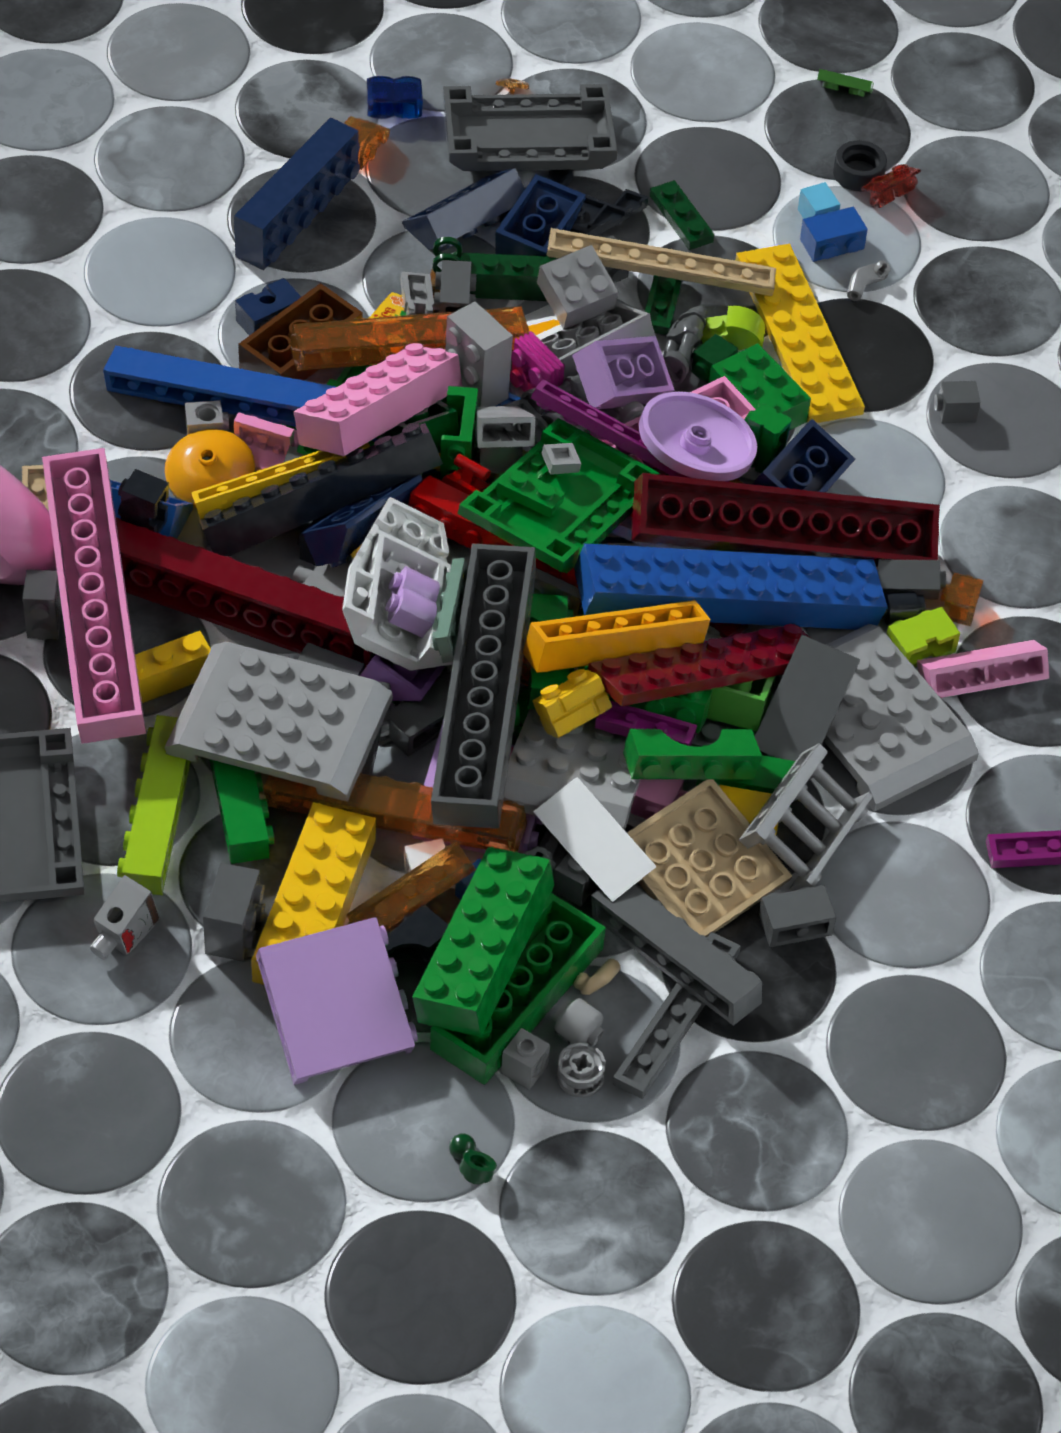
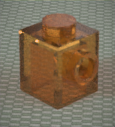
(961, 598)

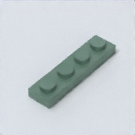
(449, 617)

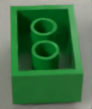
(764, 382)

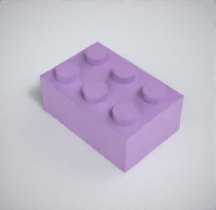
(622, 371)

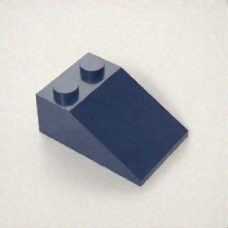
(537, 210)

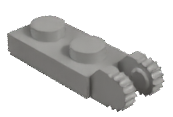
(417, 293)

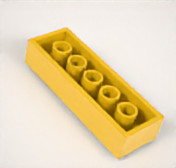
(319, 877)

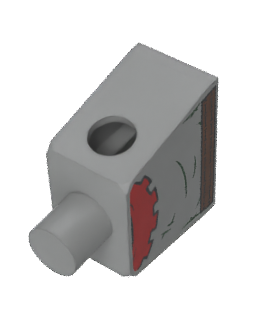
(124, 918)

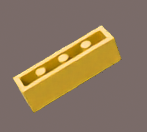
(171, 665)

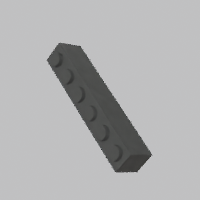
(680, 952)

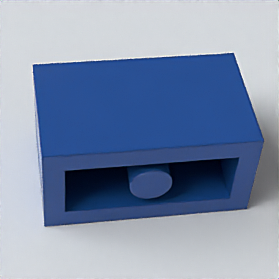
(833, 234)

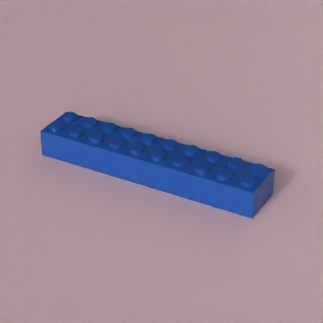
(733, 585)

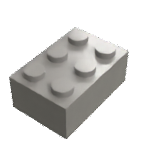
(483, 352)

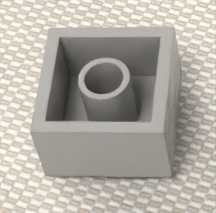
(577, 287)

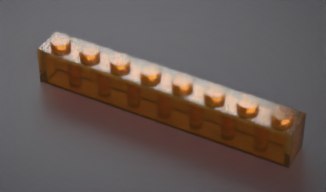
(373, 339)
(400, 809)

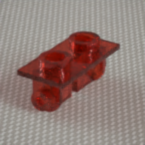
(900, 180)

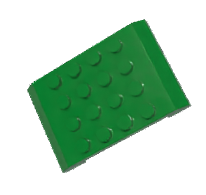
(592, 507)

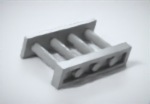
(778, 809)

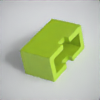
(925, 635)

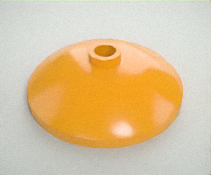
(190, 472)

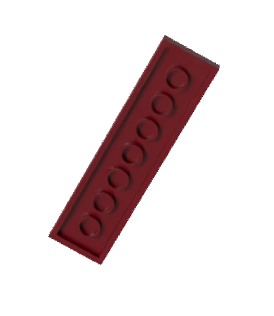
(698, 666)

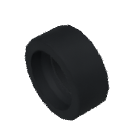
(860, 151)

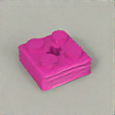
(534, 362)

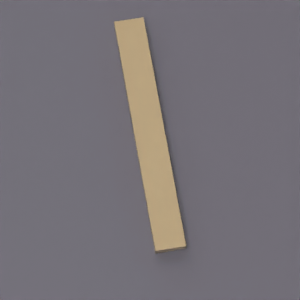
(667, 262)

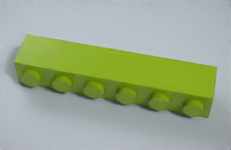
(157, 811)

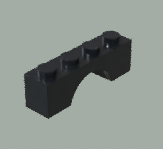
(416, 937)

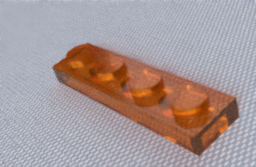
(415, 887)

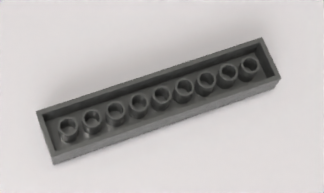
(484, 687)

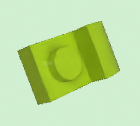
(740, 327)

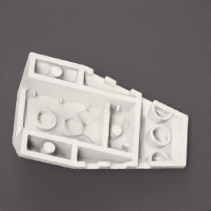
(396, 540)

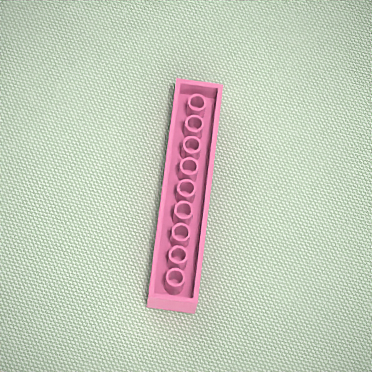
(93, 596)

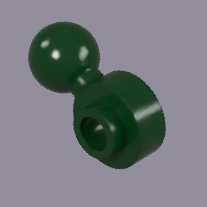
(474, 1165)

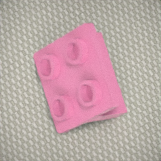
(265, 439)

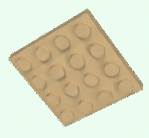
(702, 864)

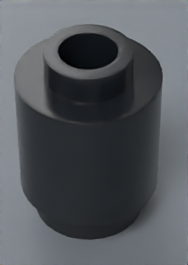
(903, 606)

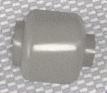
(578, 1022)

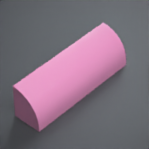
(985, 668)

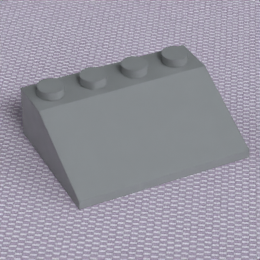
(613, 324)

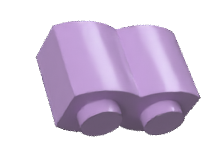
(412, 601)

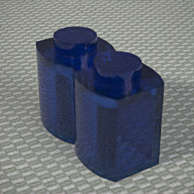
(394, 97)

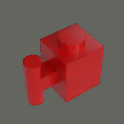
(468, 477)

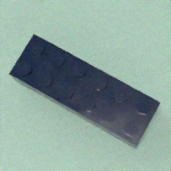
(296, 193)

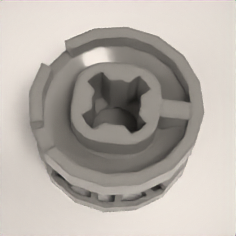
(580, 1069)

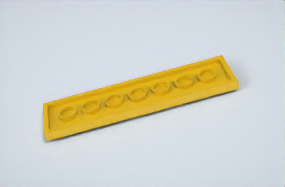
(803, 337)

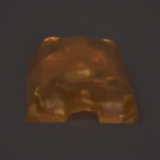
(370, 138)

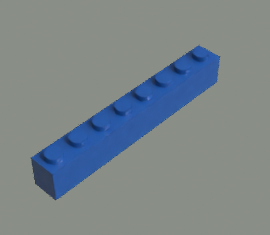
(190, 381)

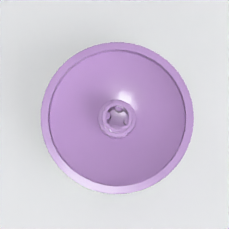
(697, 436)

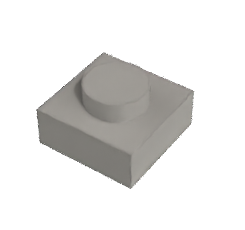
(561, 458)

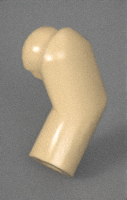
(600, 978)

